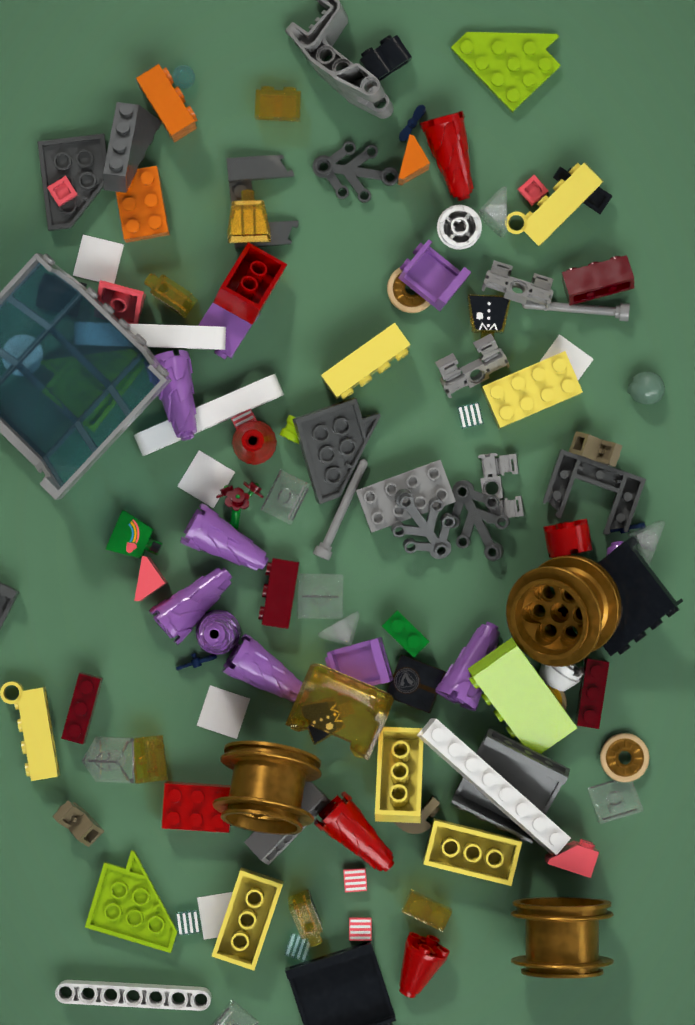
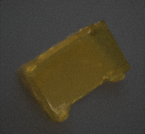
(341, 708)

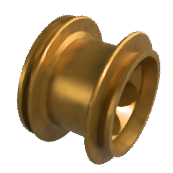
(590, 604)
(267, 787)
(562, 936)

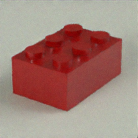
(250, 283)
(191, 808)

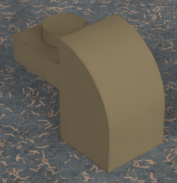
(595, 449)
(428, 810)
(78, 822)

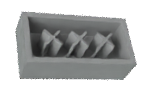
(424, 483)

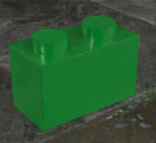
(405, 633)

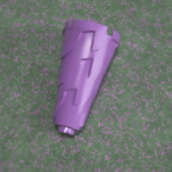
(178, 394)
(219, 538)
(188, 606)
(227, 628)
(261, 669)
(456, 683)

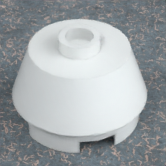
(459, 227)
(561, 677)

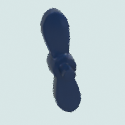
(412, 123)
(633, 526)
(196, 661)

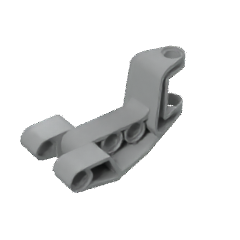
(348, 79)

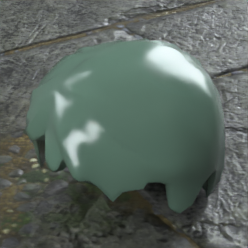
(646, 388)

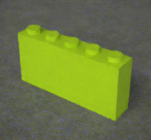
(521, 697)

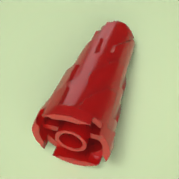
(450, 148)
(349, 827)

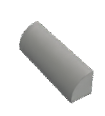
(269, 846)

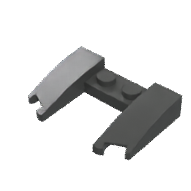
(253, 168)
(572, 467)

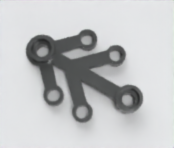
(352, 171)
(476, 517)
(425, 527)

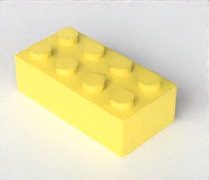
(365, 361)
(531, 389)
(399, 775)
(472, 852)
(247, 918)

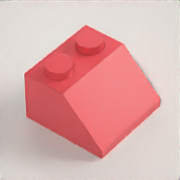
(575, 857)

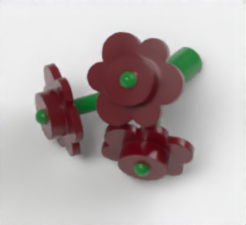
(238, 499)

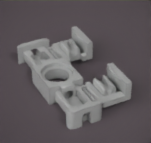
(498, 279)
(491, 362)
(494, 467)

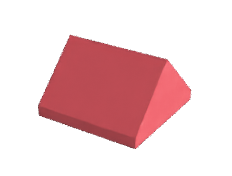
(124, 300)
(149, 579)

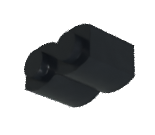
(386, 58)

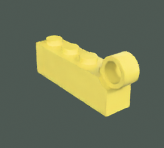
(559, 205)
(37, 731)

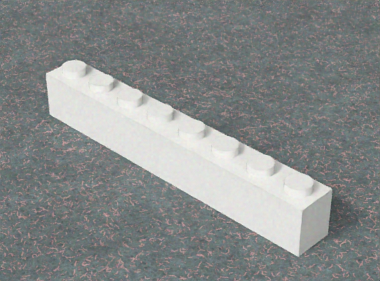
(493, 786)

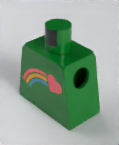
(132, 537)

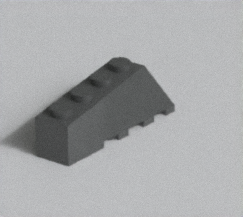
(129, 139)

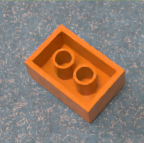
(167, 102)
(143, 207)

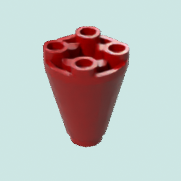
(256, 453)
(420, 962)

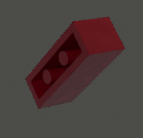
(598, 279)
(279, 593)
(592, 693)
(82, 708)

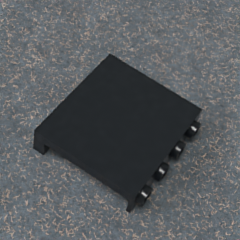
(641, 594)
(342, 988)

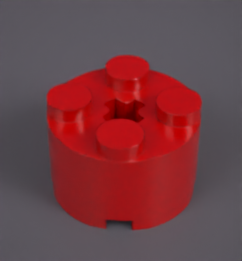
(568, 538)

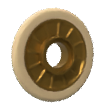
(401, 299)
(611, 763)

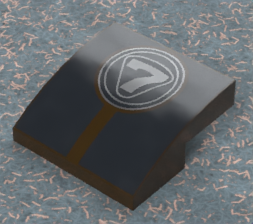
(415, 683)

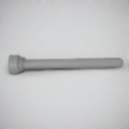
(620, 311)
(324, 549)

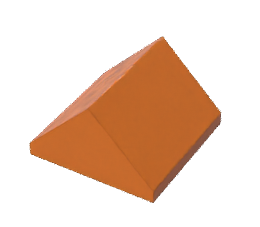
(414, 161)

